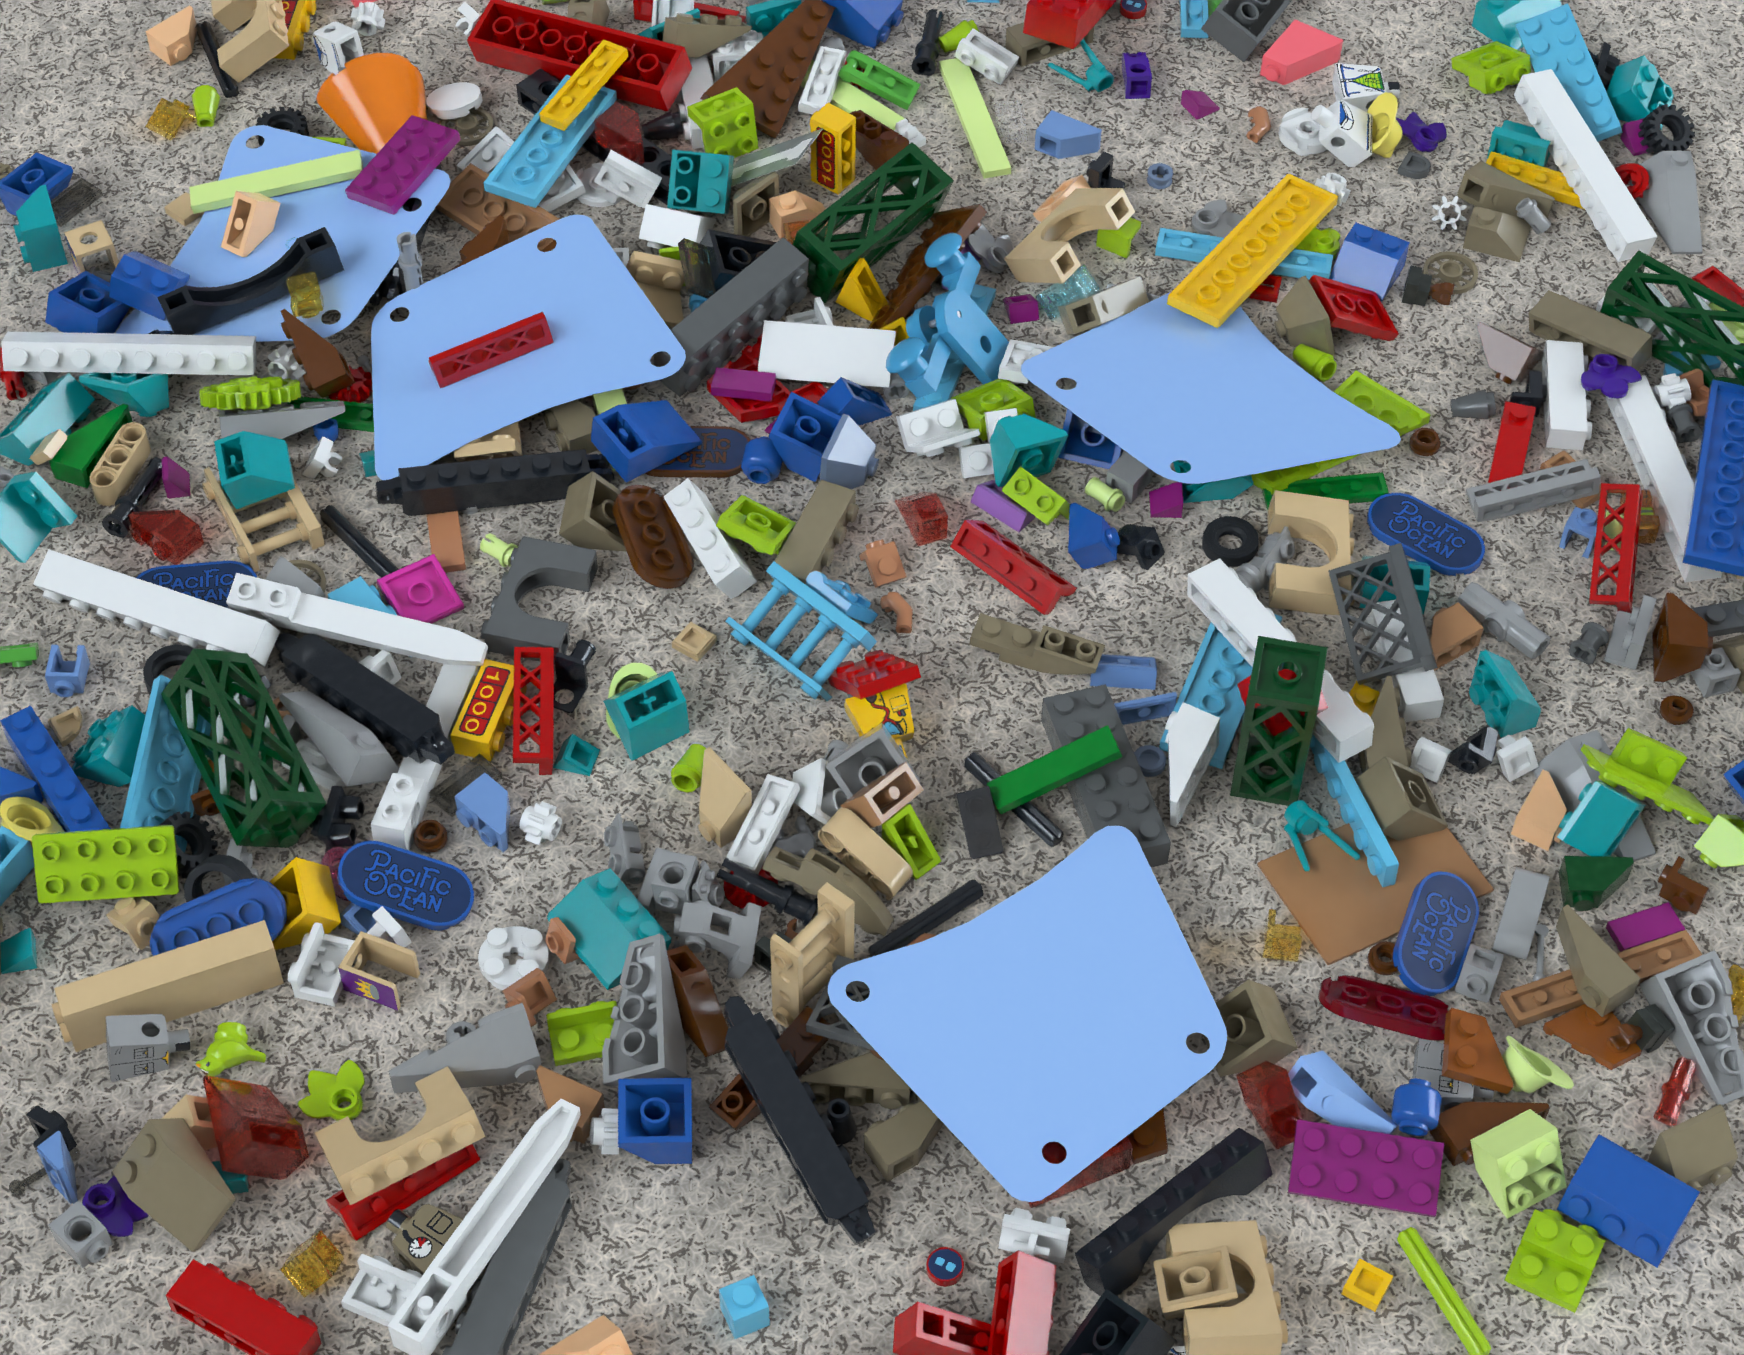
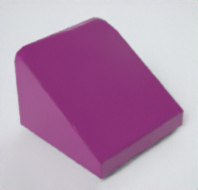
(1198, 103)
(1631, 139)
(1021, 308)
(175, 479)
(1167, 501)

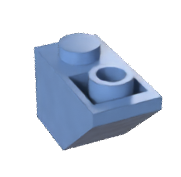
(1066, 137)
(487, 809)

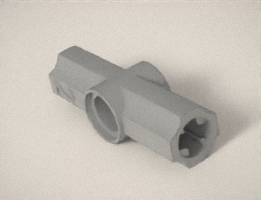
(1504, 620)

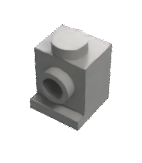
(1716, 674)

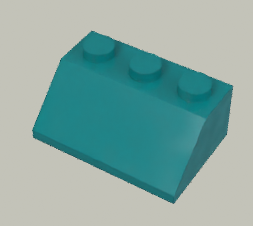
(1498, 18)
(50, 409)
(604, 921)

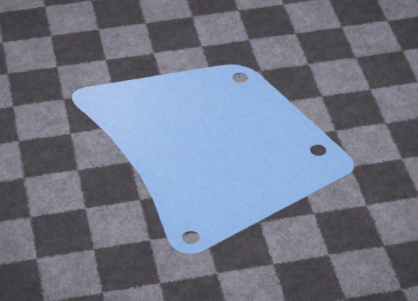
(361, 235)
(596, 318)
(1202, 396)
(1045, 1016)

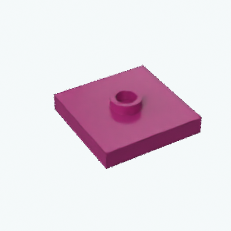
(421, 591)

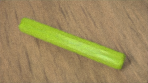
(1443, 1292)

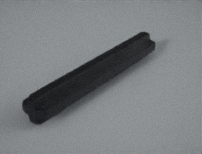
(210, 47)
(357, 541)
(1027, 812)
(929, 918)

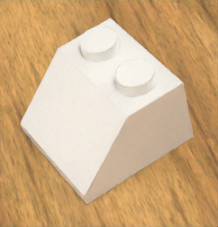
(669, 226)

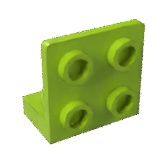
(726, 123)

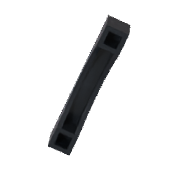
(198, 308)
(1120, 1252)

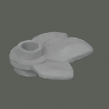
(1215, 219)
(990, 249)

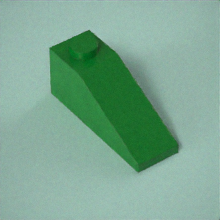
(86, 446)

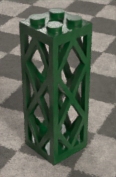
(923, 190)
(1646, 301)
(1278, 696)
(269, 814)

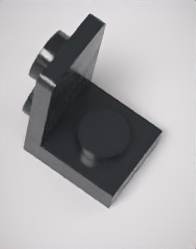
(979, 822)

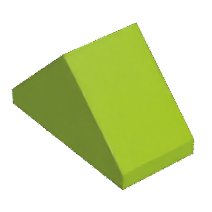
(910, 841)

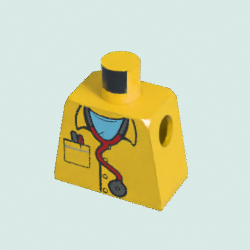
(886, 707)

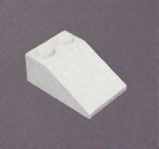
(1191, 745)

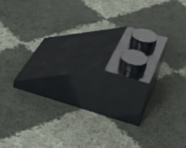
(731, 254)
(1118, 1330)

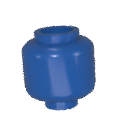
(761, 461)
(1416, 1107)

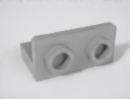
(1630, 634)

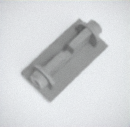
(1275, 549)
(622, 840)

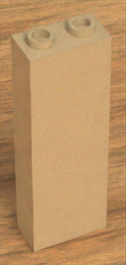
(170, 983)

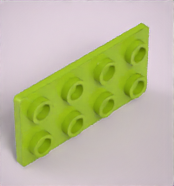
(1647, 771)
(105, 864)

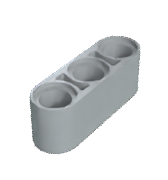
(1521, 913)

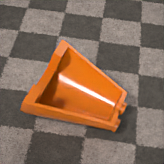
(373, 98)

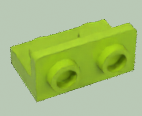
(1036, 497)
(580, 1031)

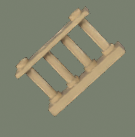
(294, 508)
(806, 962)

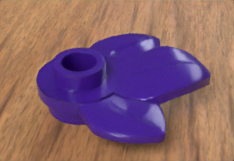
(1422, 136)
(1609, 376)
(119, 1210)

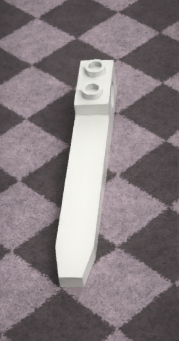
(311, 614)
(409, 789)
(444, 1285)

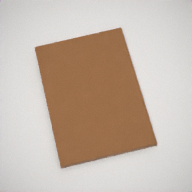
(1344, 904)

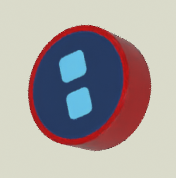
(1133, 8)
(945, 1266)

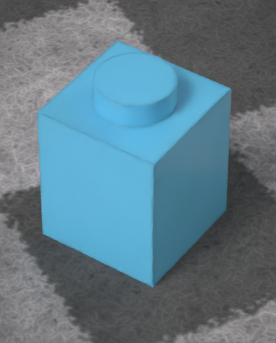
(744, 1307)

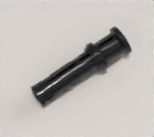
(927, 49)
(133, 499)
(783, 898)

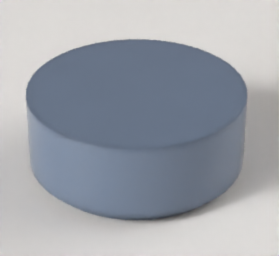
(1151, 760)

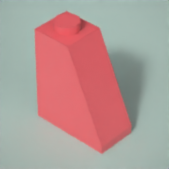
(1299, 53)

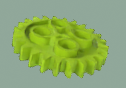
(250, 393)

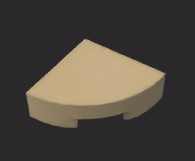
(66, 725)

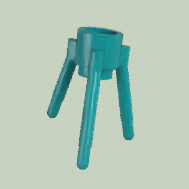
(1097, 75)
(1305, 821)

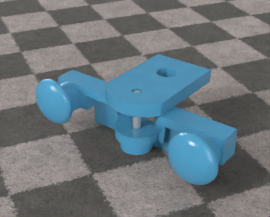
(948, 324)

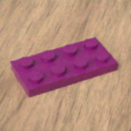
(402, 164)
(1366, 1168)

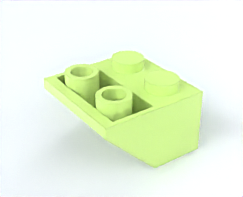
(1520, 1162)

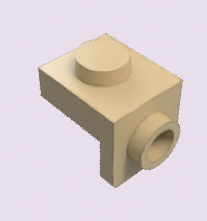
(135, 918)

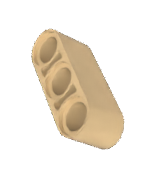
(120, 463)
(865, 853)

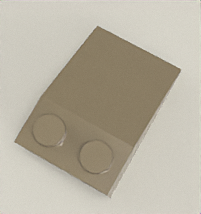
(174, 1181)

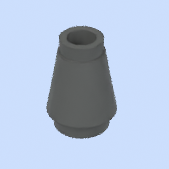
(1474, 405)

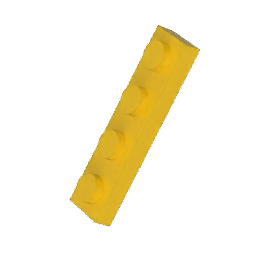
(583, 85)
(1539, 177)

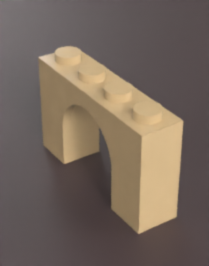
(257, 42)
(1046, 253)
(1328, 526)
(372, 1166)
(1250, 1325)

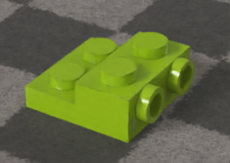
(1492, 66)
(992, 397)
(756, 525)
(1555, 1259)

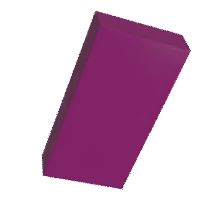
(743, 384)
(1644, 926)

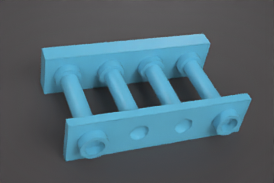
(806, 601)

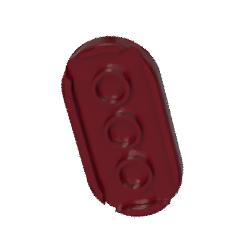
(1385, 1006)

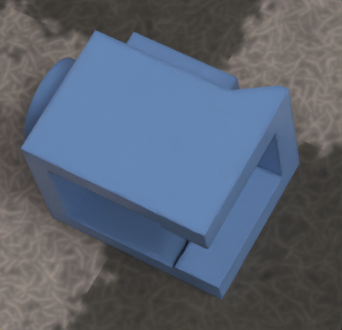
(1582, 523)
(67, 676)

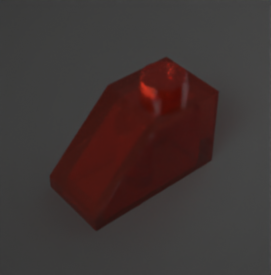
(924, 517)

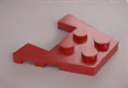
(750, 410)

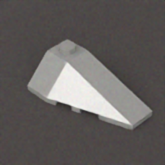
(1673, 200)
(279, 420)
(342, 741)
(1572, 773)
(1700, 1008)
(647, 1023)
(491, 1055)

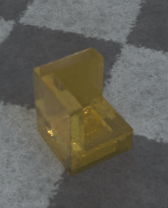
(1281, 941)
(312, 1263)

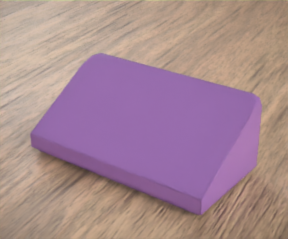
(996, 503)

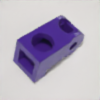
(1136, 75)

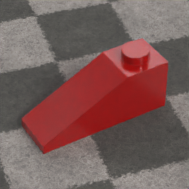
(1512, 441)
(936, 1331)

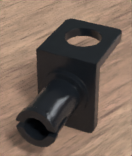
(572, 673)

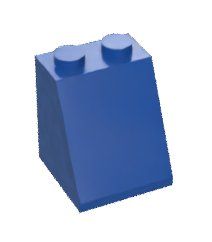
(865, 20)

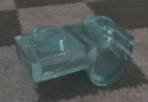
(1076, 286)

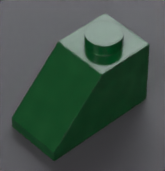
(1592, 879)

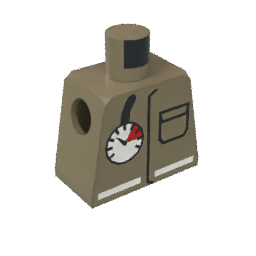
(421, 1236)

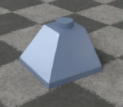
(848, 456)

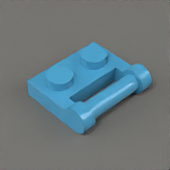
(840, 596)

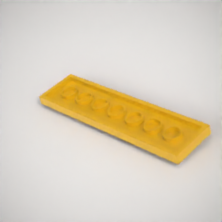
(1252, 250)

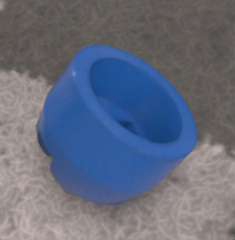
(326, 429)

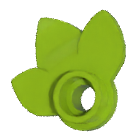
(1322, 241)
(329, 1091)

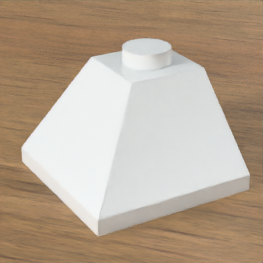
(818, 791)

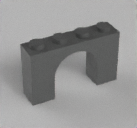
(533, 566)

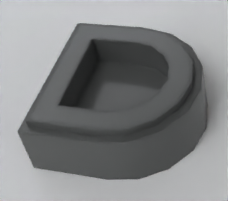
(1414, 166)

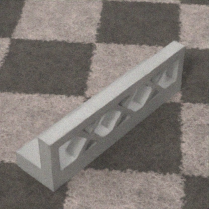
(1535, 495)

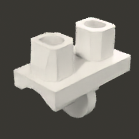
(1033, 1237)

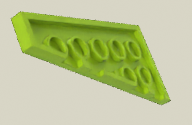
(1372, 399)

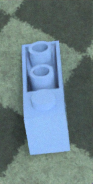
(1335, 1096)

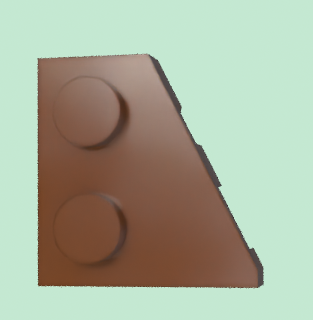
(1591, 1034)
(1472, 1052)

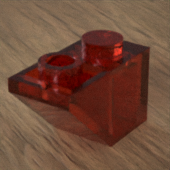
(621, 132)
(167, 532)
(1271, 1101)

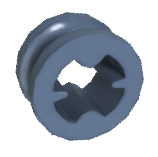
(1159, 169)

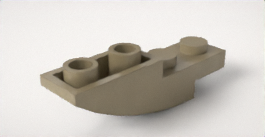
(1043, 651)
(818, 869)

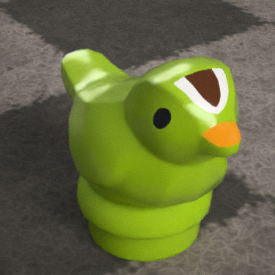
(228, 1050)

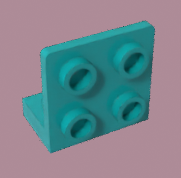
(768, 14)
(1520, 143)
(29, 513)

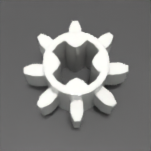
(367, 18)
(1335, 184)
(1457, 209)
(284, 364)
(1672, 391)
(540, 823)
(605, 1131)

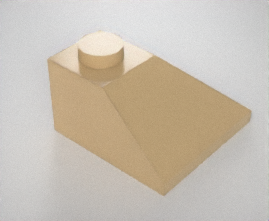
(723, 800)
(1195, 1281)

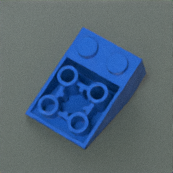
(641, 436)

